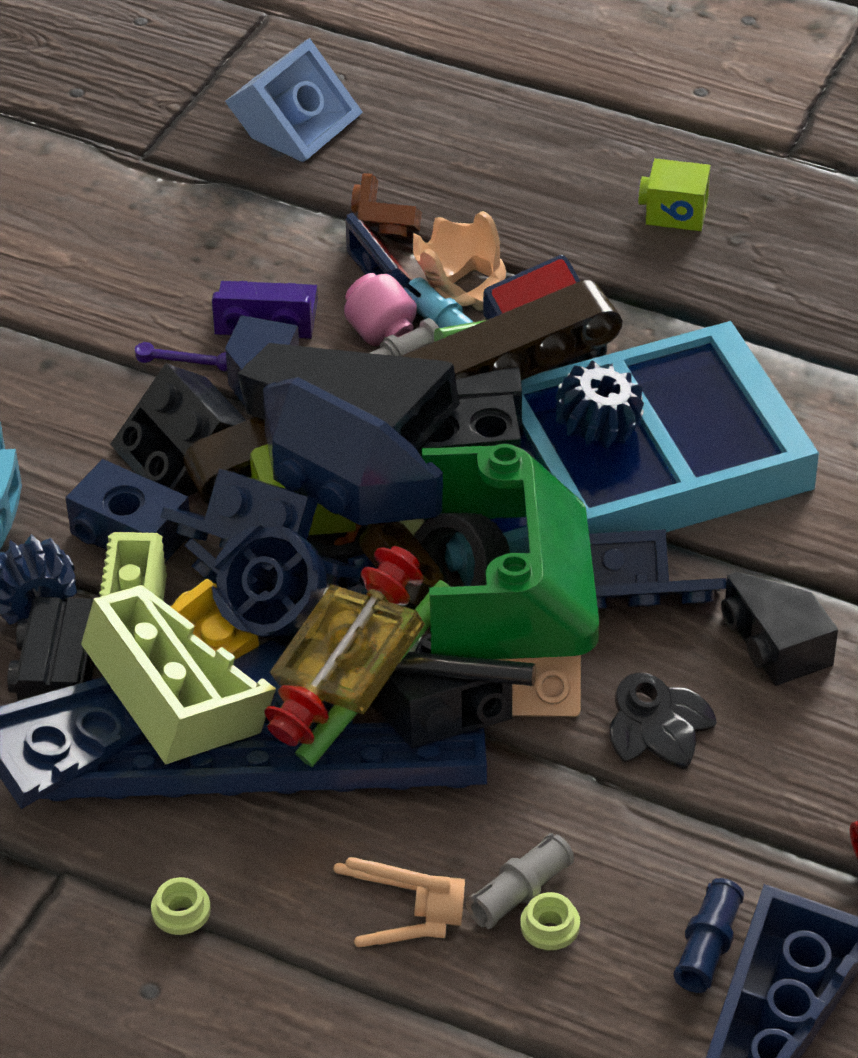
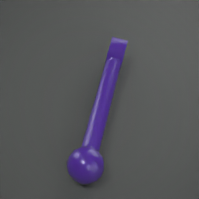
(145, 353)

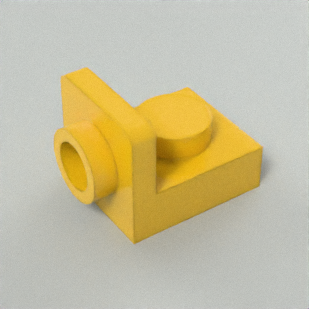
(209, 624)

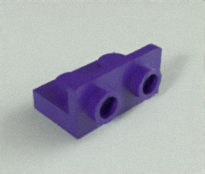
(268, 301)

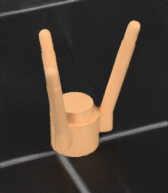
(436, 899)

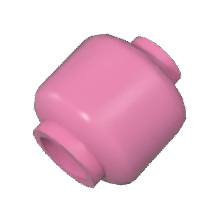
(379, 308)

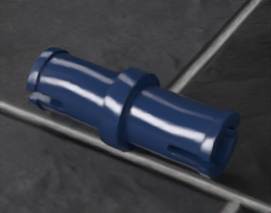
(709, 935)

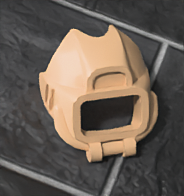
(458, 250)

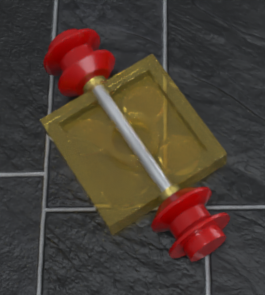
(346, 647)

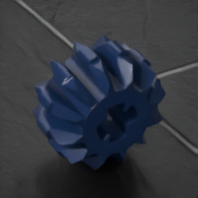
(599, 404)
(33, 572)

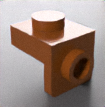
(390, 218)

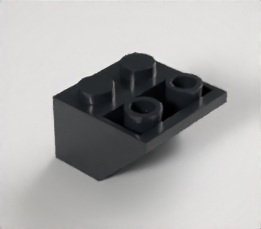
(167, 421)

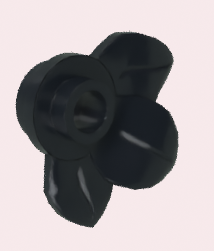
(660, 726)

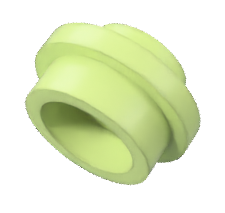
(178, 894)
(553, 909)

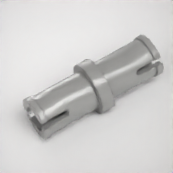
(519, 880)

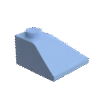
(295, 104)

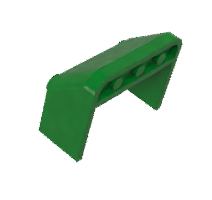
(532, 600)

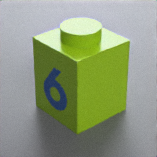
(676, 194)

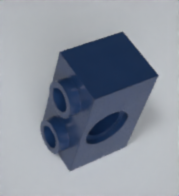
(122, 501)

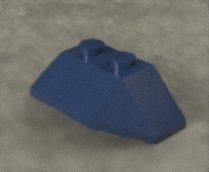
(346, 457)

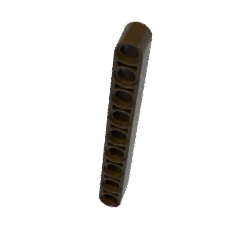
(526, 337)

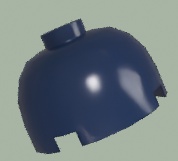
(268, 581)

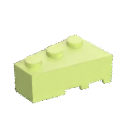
(169, 678)

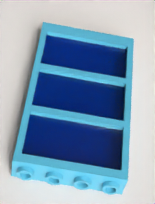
(705, 447)

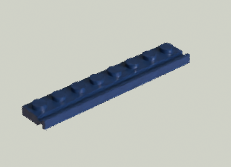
(358, 759)

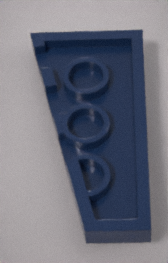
(61, 737)

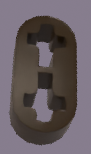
(397, 534)

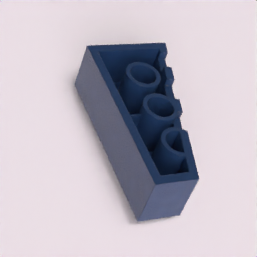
(786, 978)

